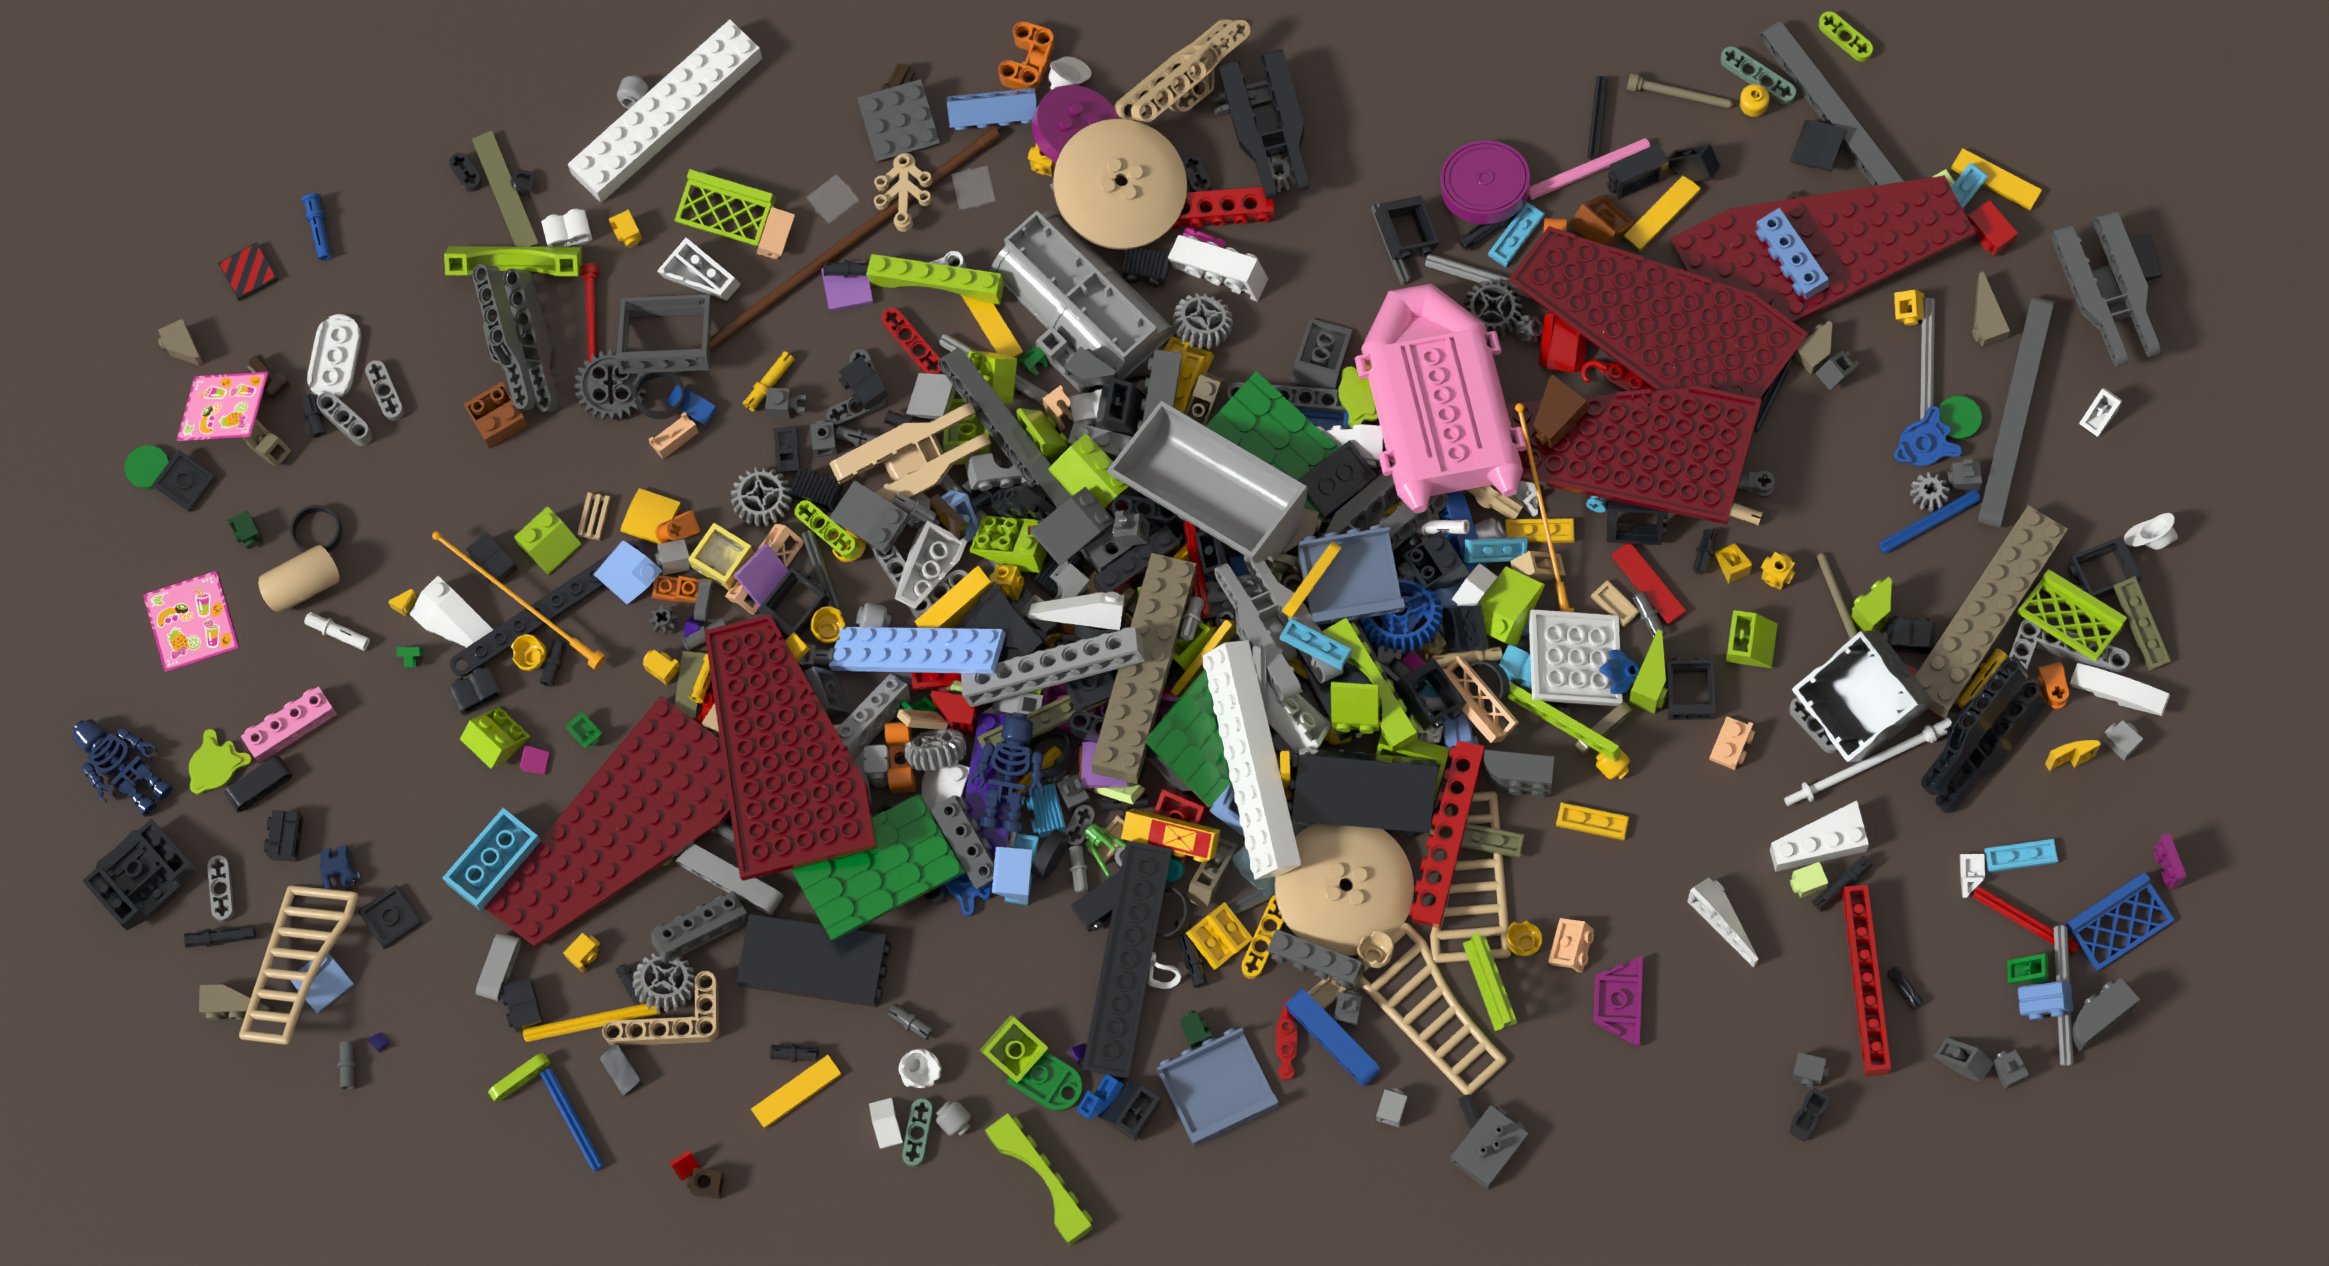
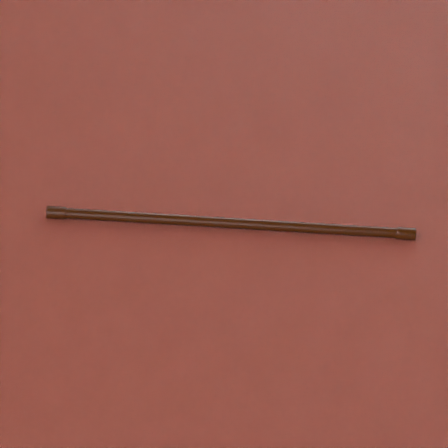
(982, 142)

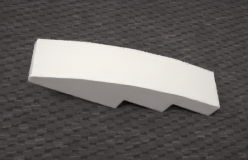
(2120, 689)

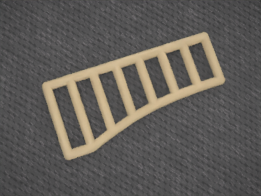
(1498, 885)
(307, 977)
(1455, 1008)

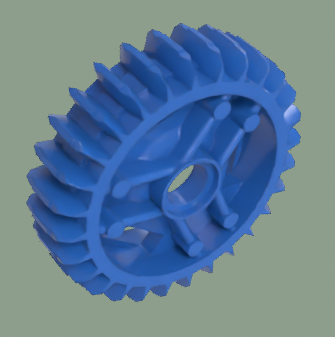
(1400, 628)

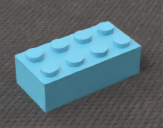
(491, 859)

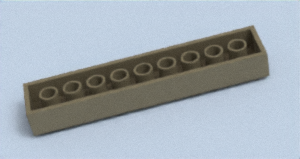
(1989, 608)
(1141, 686)

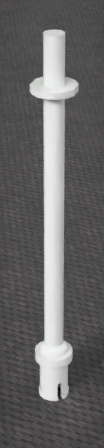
(1929, 734)

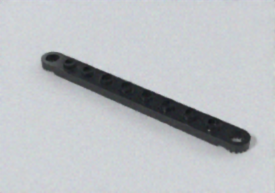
(526, 622)

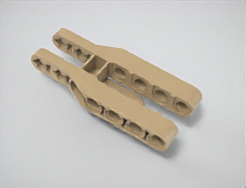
(1197, 57)
(913, 468)

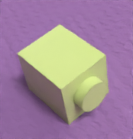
(1809, 880)

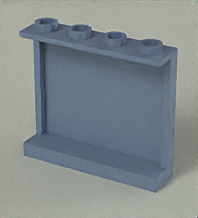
(1359, 579)
(1217, 1086)

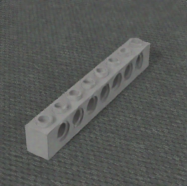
(1055, 666)

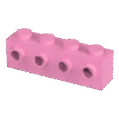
(288, 725)

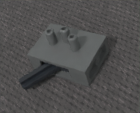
(1489, 1143)

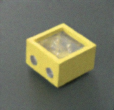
(720, 556)

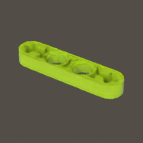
(826, 530)

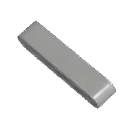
(728, 879)

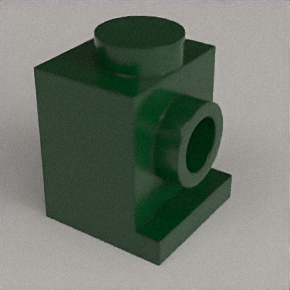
(245, 529)
(1194, 1029)

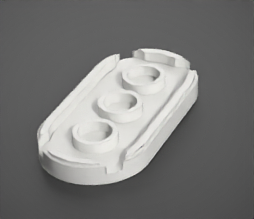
(334, 356)

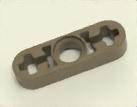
(1608, 724)

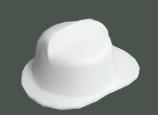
(1068, 72)
(2153, 533)

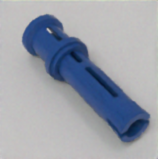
(315, 217)

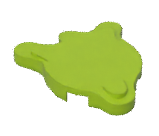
(1356, 397)
(215, 765)

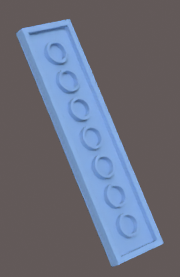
(918, 650)

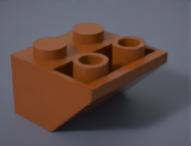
(495, 415)

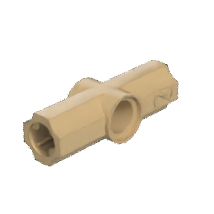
(1490, 497)

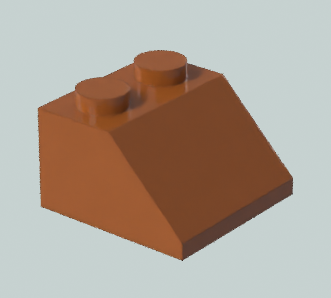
(1601, 221)

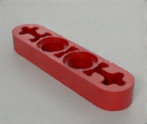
(910, 344)

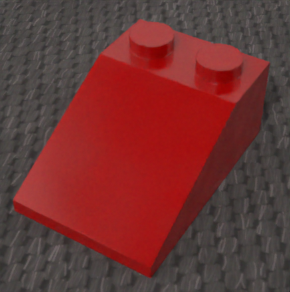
(1182, 807)

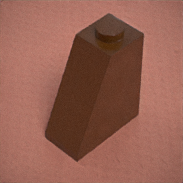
(1557, 412)

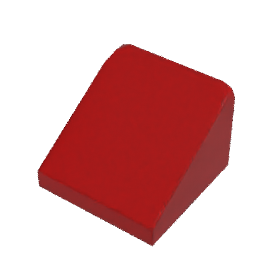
(684, 1165)

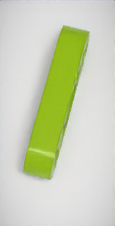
(1845, 45)
(519, 1077)

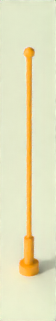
(1560, 588)
(596, 658)

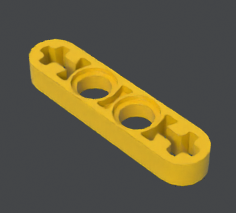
(1311, 579)
(1261, 935)

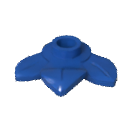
(1618, 671)

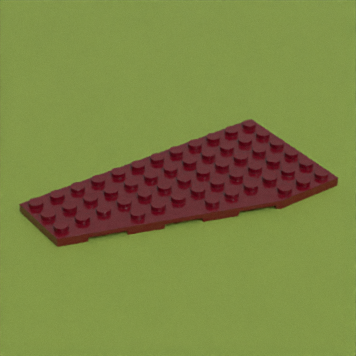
(1850, 233)
(1658, 318)
(1651, 449)
(784, 764)
(630, 818)

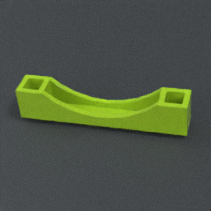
(548, 260)
(899, 272)
(1395, 724)
(1010, 1140)

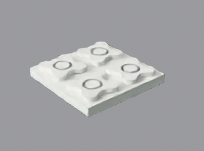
(1568, 656)

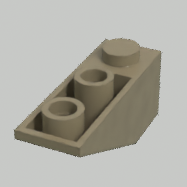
(1205, 397)
(222, 1001)

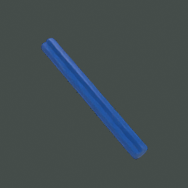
(1929, 521)
(572, 1119)

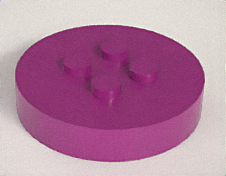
(1064, 114)
(1485, 182)

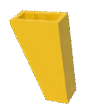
(956, 602)

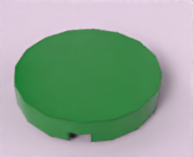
(1961, 416)
(145, 465)

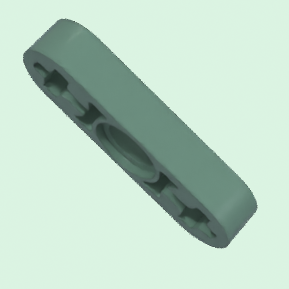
(908, 1149)

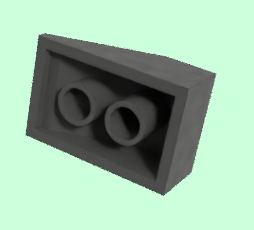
(1321, 355)
(870, 517)
(1073, 526)

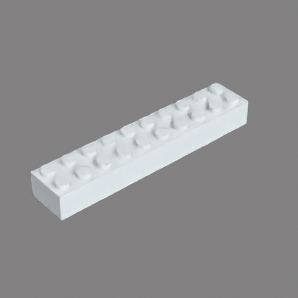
(665, 111)
(1251, 759)

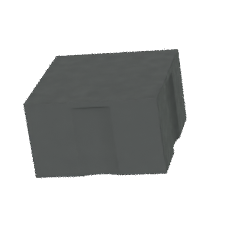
(1863, 696)

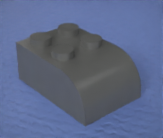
(1519, 772)
(2102, 1012)

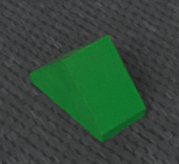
(2028, 970)

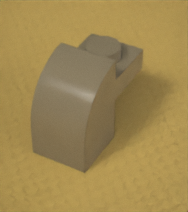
(267, 444)

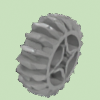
(1204, 317)
(770, 495)
(935, 749)
(664, 993)

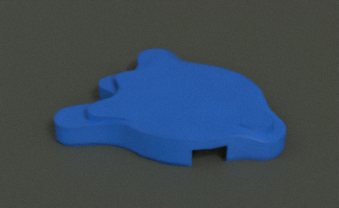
(1926, 441)
(965, 892)

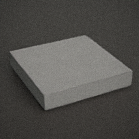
(931, 396)

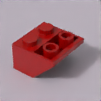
(956, 711)

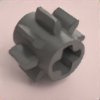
(1528, 328)
(663, 626)

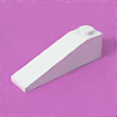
(1366, 439)
(928, 561)
(1092, 610)
(448, 615)
(943, 784)
(1716, 909)

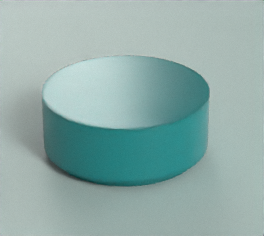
(1176, 869)

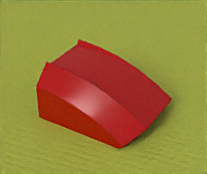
(1561, 346)

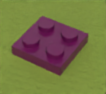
(2166, 854)

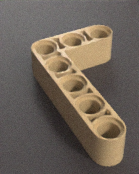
(673, 1024)

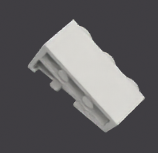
(698, 271)

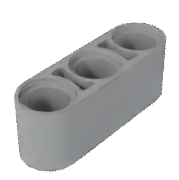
(340, 410)
(498, 966)

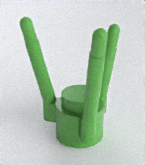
(1098, 837)

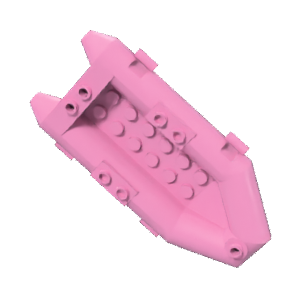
(1438, 398)

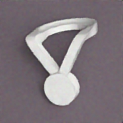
(1155, 983)

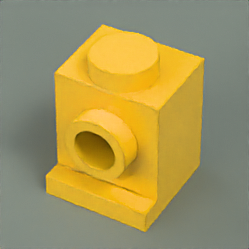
(625, 229)
(1904, 302)
(661, 666)
(582, 951)

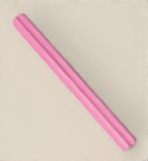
(1586, 169)

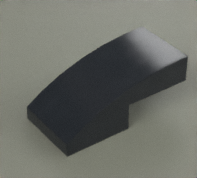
(786, 449)

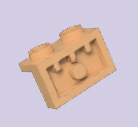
(1731, 743)
(1571, 944)

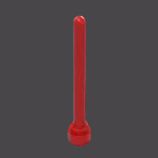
(590, 272)

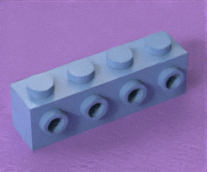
(991, 108)
(1792, 253)

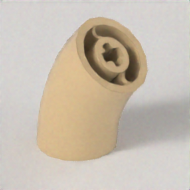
(298, 579)

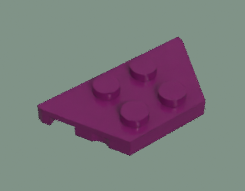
(1619, 1000)

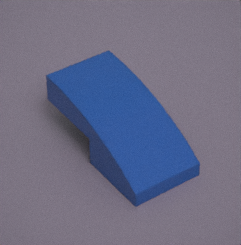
(694, 406)
(1095, 1103)

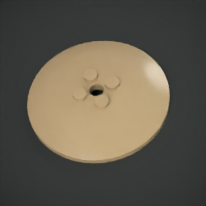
(1114, 213)
(1335, 918)

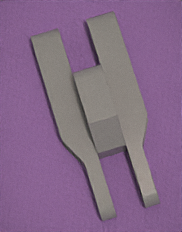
(1259, 624)

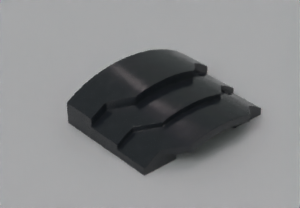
(997, 612)
(140, 875)

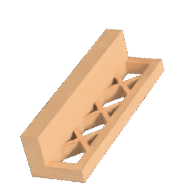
(775, 540)
(1475, 708)

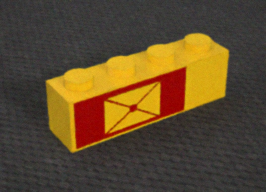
(1171, 833)

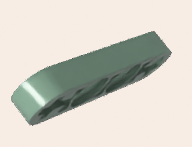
(1760, 72)

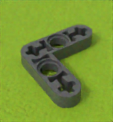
(839, 408)

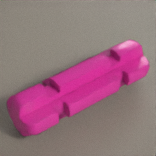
(1203, 237)

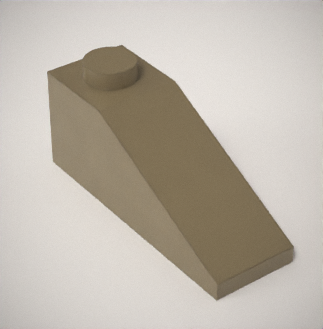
(1988, 319)
(1210, 874)

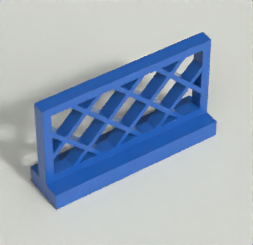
(2112, 902)

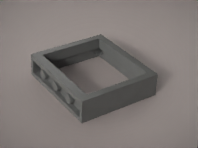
(666, 359)

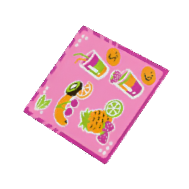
(222, 406)
(190, 621)

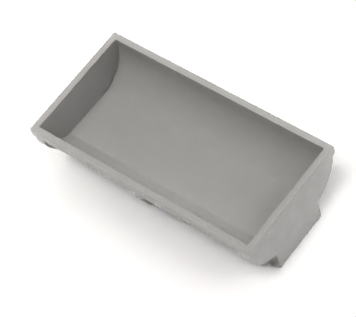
(1079, 294)
(1212, 483)

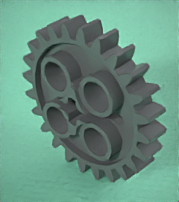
(590, 387)

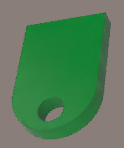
(1047, 1081)

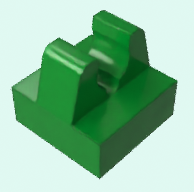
(1030, 359)
(410, 655)

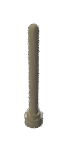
(1637, 83)
(1837, 596)

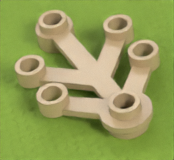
(902, 188)

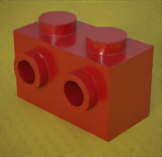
(1992, 228)

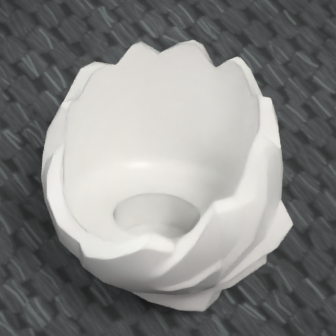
(919, 1068)

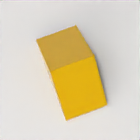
(1733, 563)

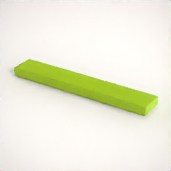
(1564, 723)

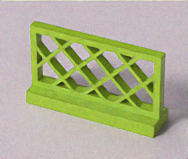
(729, 189)
(2080, 604)
(1489, 982)

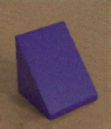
(691, 626)
(378, 1041)
(1078, 1052)

